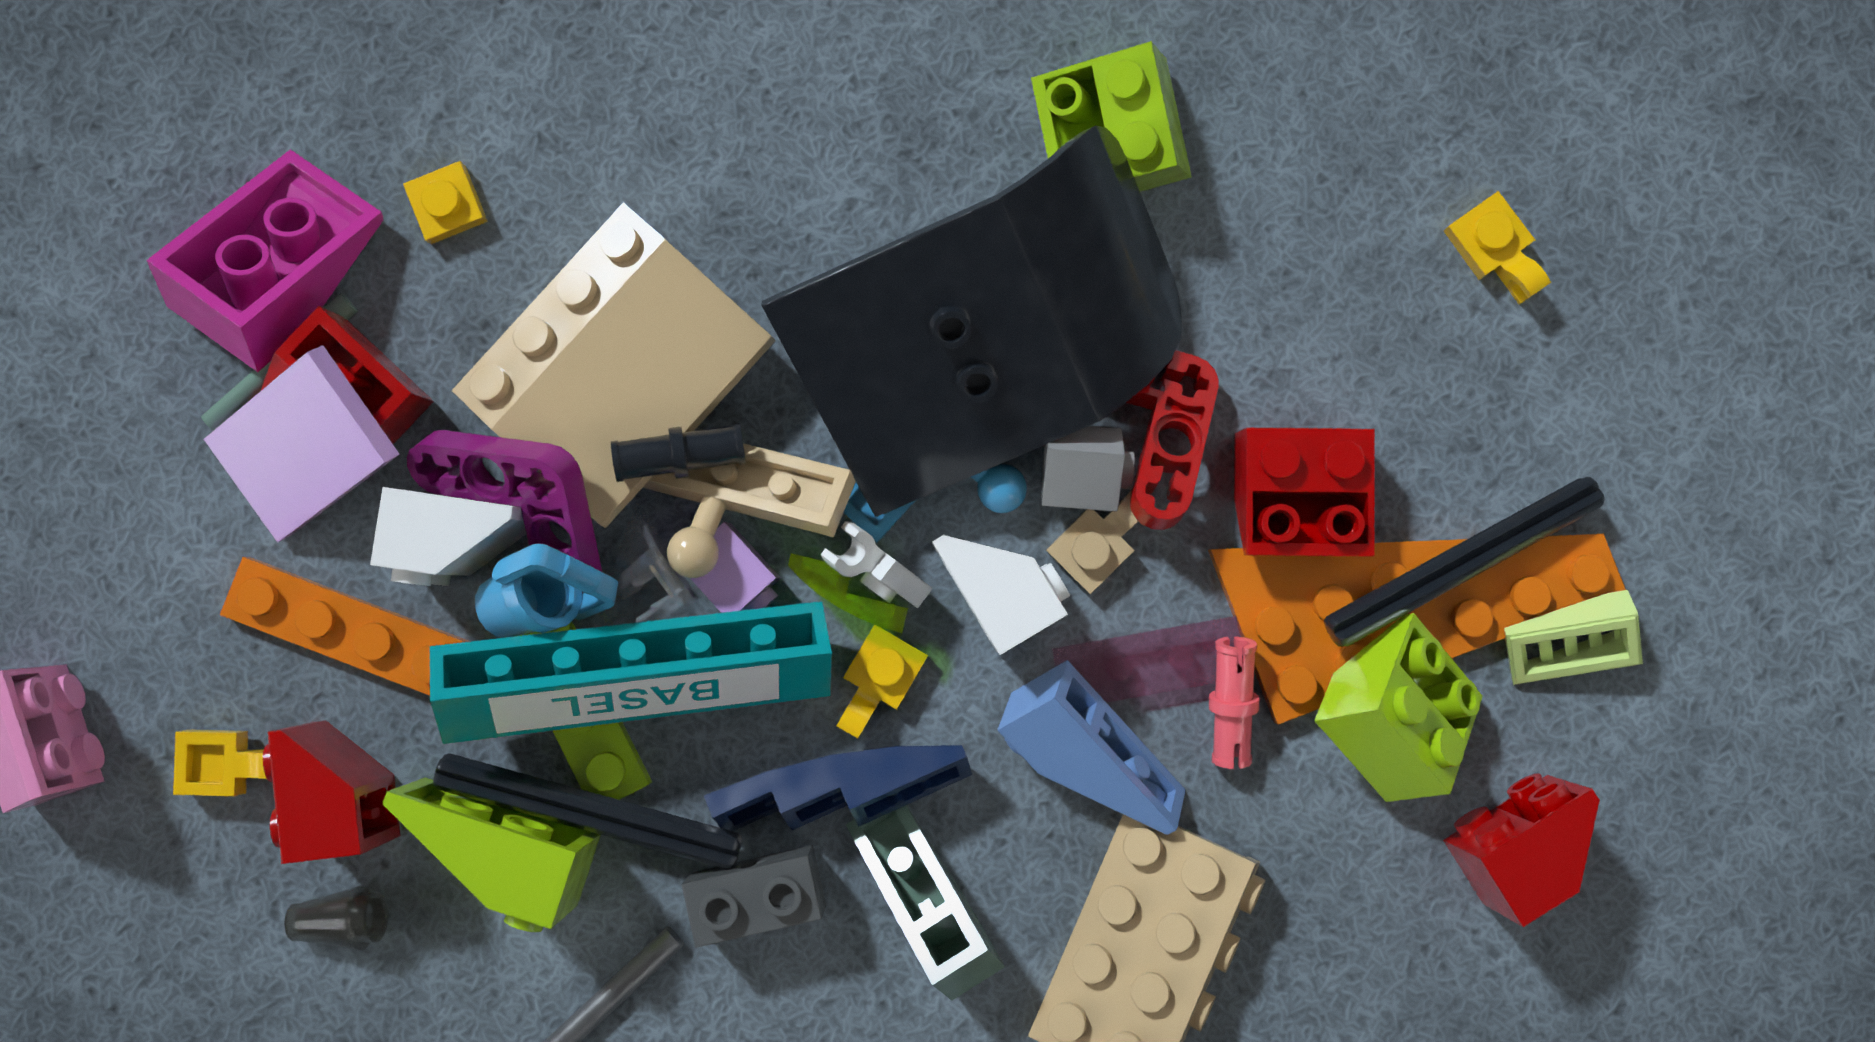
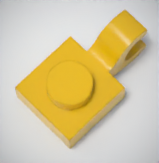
(1491, 240)
(882, 672)
(214, 763)

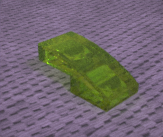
(836, 589)

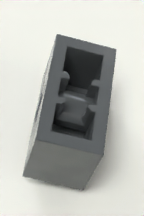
(754, 896)

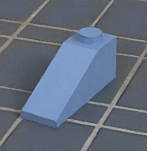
(1087, 747)

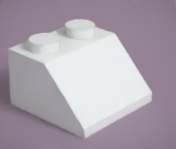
(440, 535)
(1004, 590)

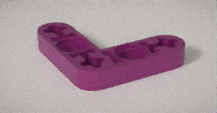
(547, 496)

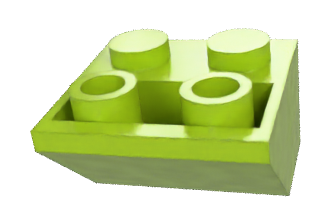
(1127, 95)
(1402, 712)

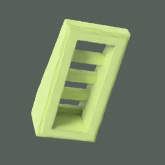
(1600, 652)

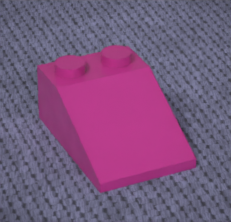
(265, 257)

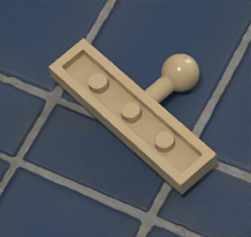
(766, 487)

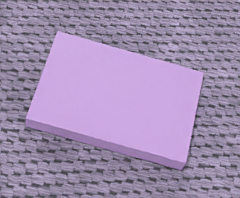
(301, 444)

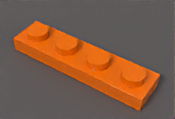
(333, 623)

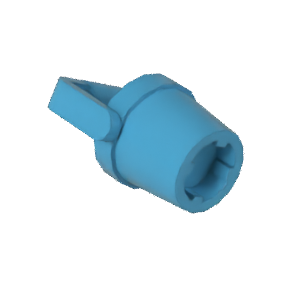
(541, 592)

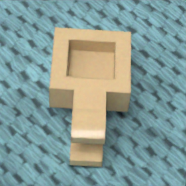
(1095, 545)

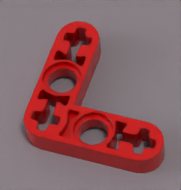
(1178, 412)

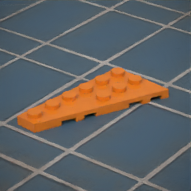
(1287, 598)

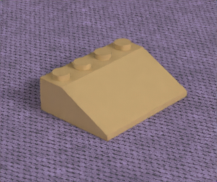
(614, 353)

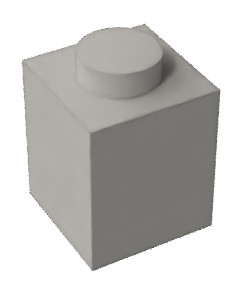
(1086, 469)

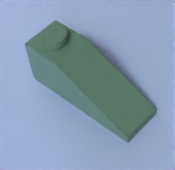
(927, 902)

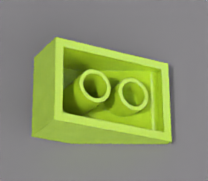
(502, 856)

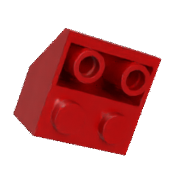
(378, 382)
(1305, 491)
(326, 794)
(1529, 848)

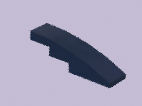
(864, 780)

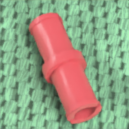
(1234, 702)

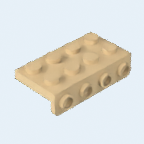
(1149, 939)

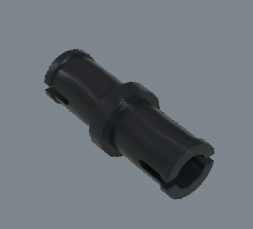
(677, 452)

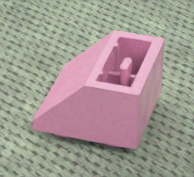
(44, 737)

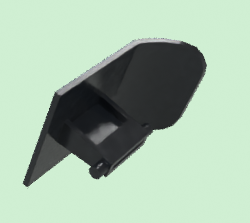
(987, 327)

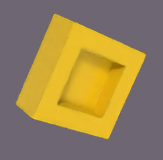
(445, 202)

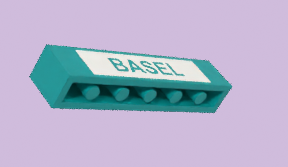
(629, 672)

